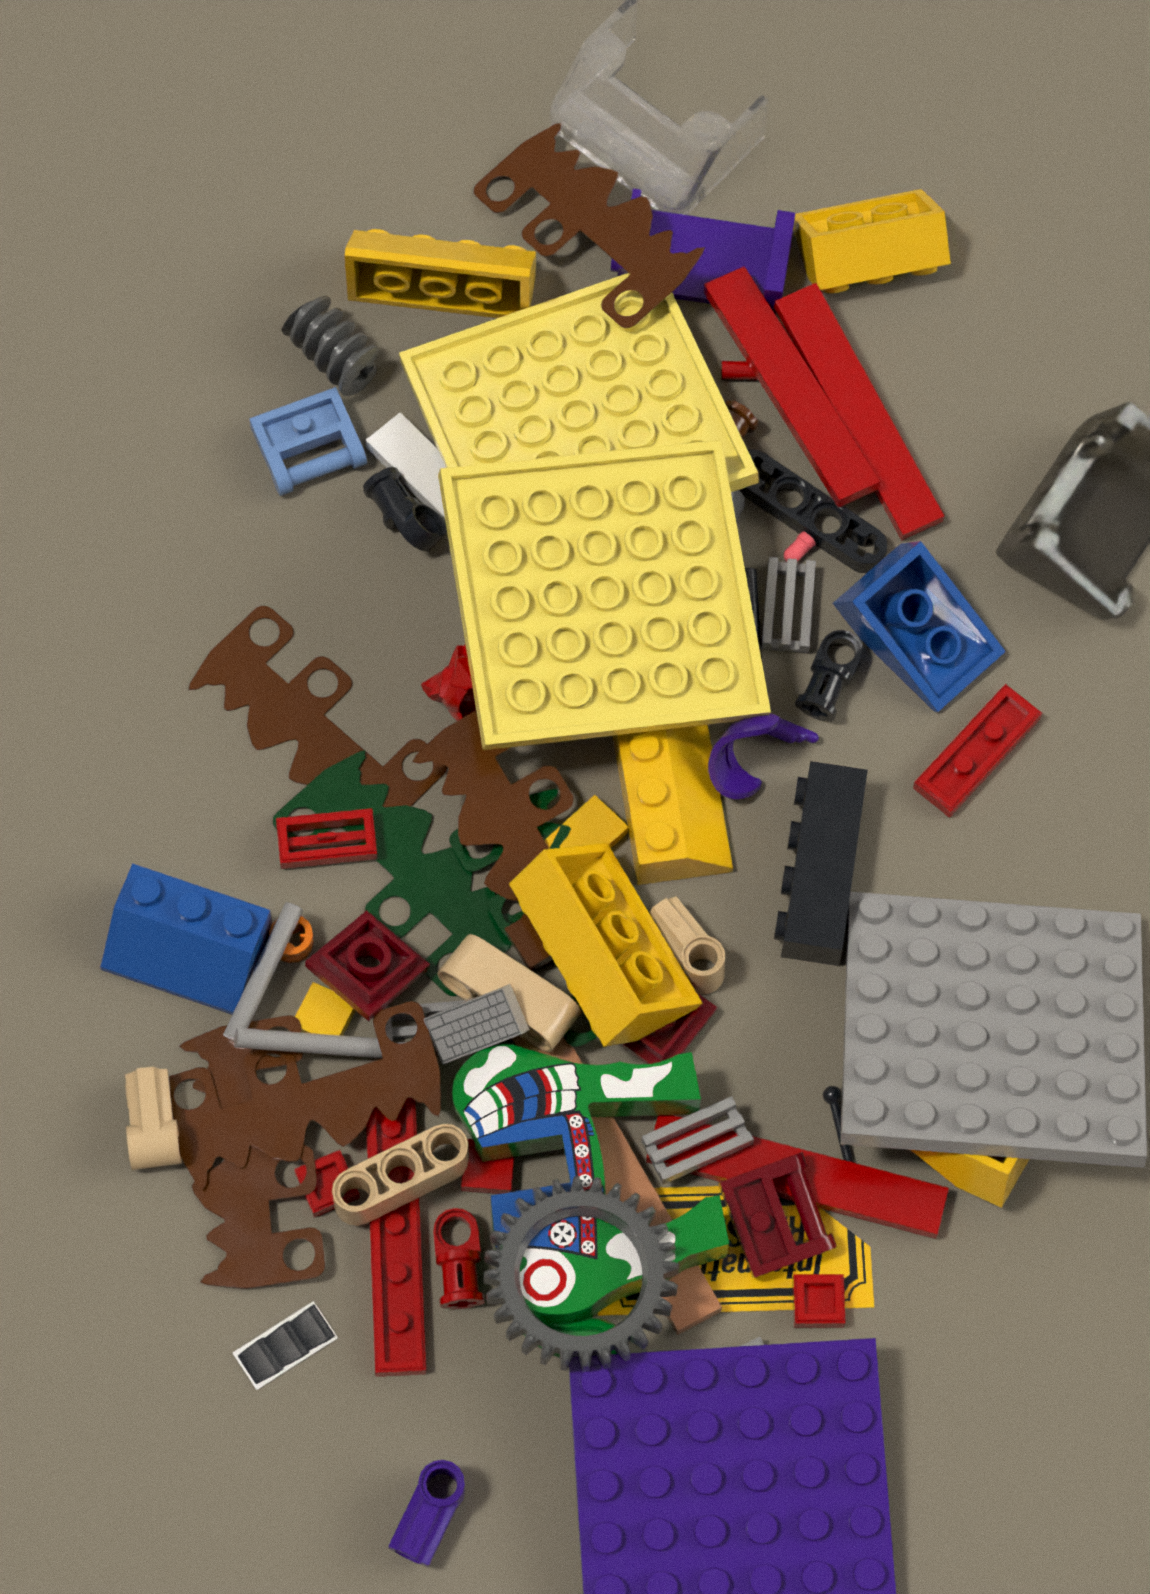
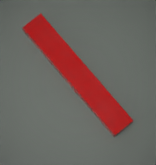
(791, 387)
(851, 393)
(834, 1182)
(397, 1260)

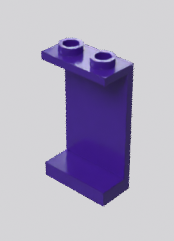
(727, 248)

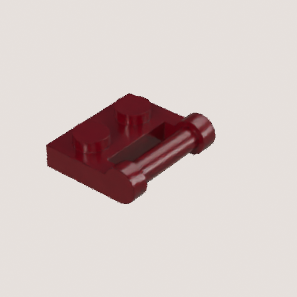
(761, 1219)

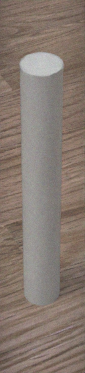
(264, 969)
(307, 1042)

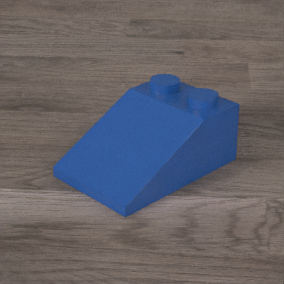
(919, 624)

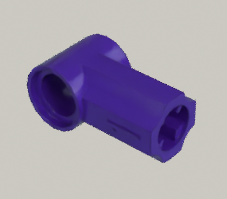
(427, 1516)

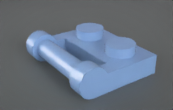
(302, 428)

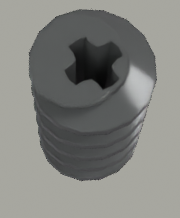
(332, 345)

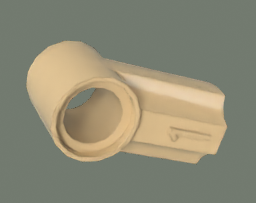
(690, 944)
(152, 1131)

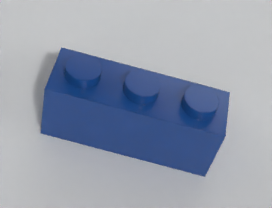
(184, 939)

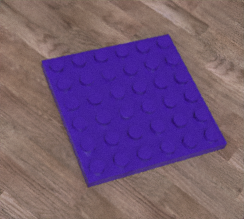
(733, 1471)

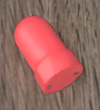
(799, 547)

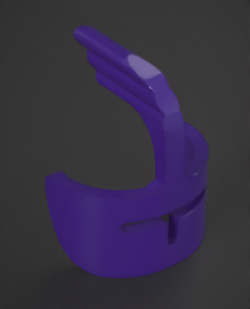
(725, 770)

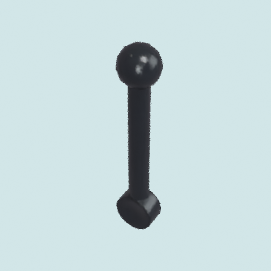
(832, 1095)

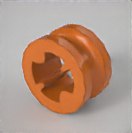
(295, 954)

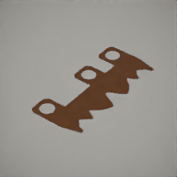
(580, 203)
(291, 712)
(493, 807)
(281, 1111)
(244, 1193)

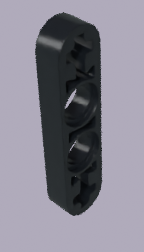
(814, 505)

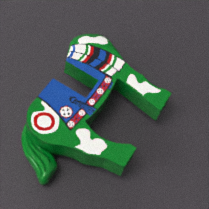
(540, 1103)

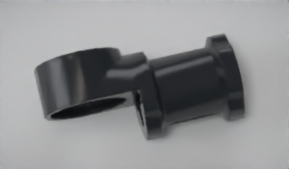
(415, 521)
(831, 675)

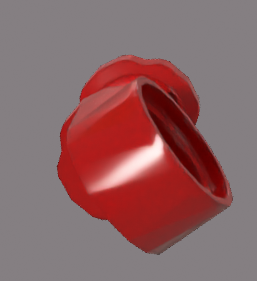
(458, 1258)

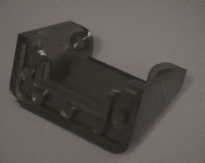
(1089, 515)

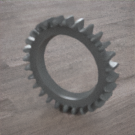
(587, 1204)

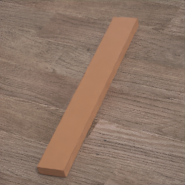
(694, 1296)

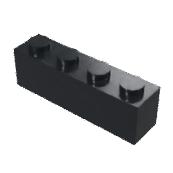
(823, 863)

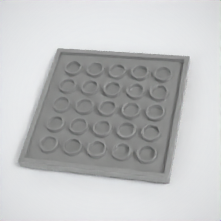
(994, 1030)

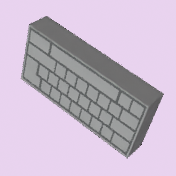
(476, 1024)

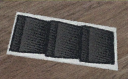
(285, 1345)

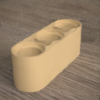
(481, 968)
(412, 1153)

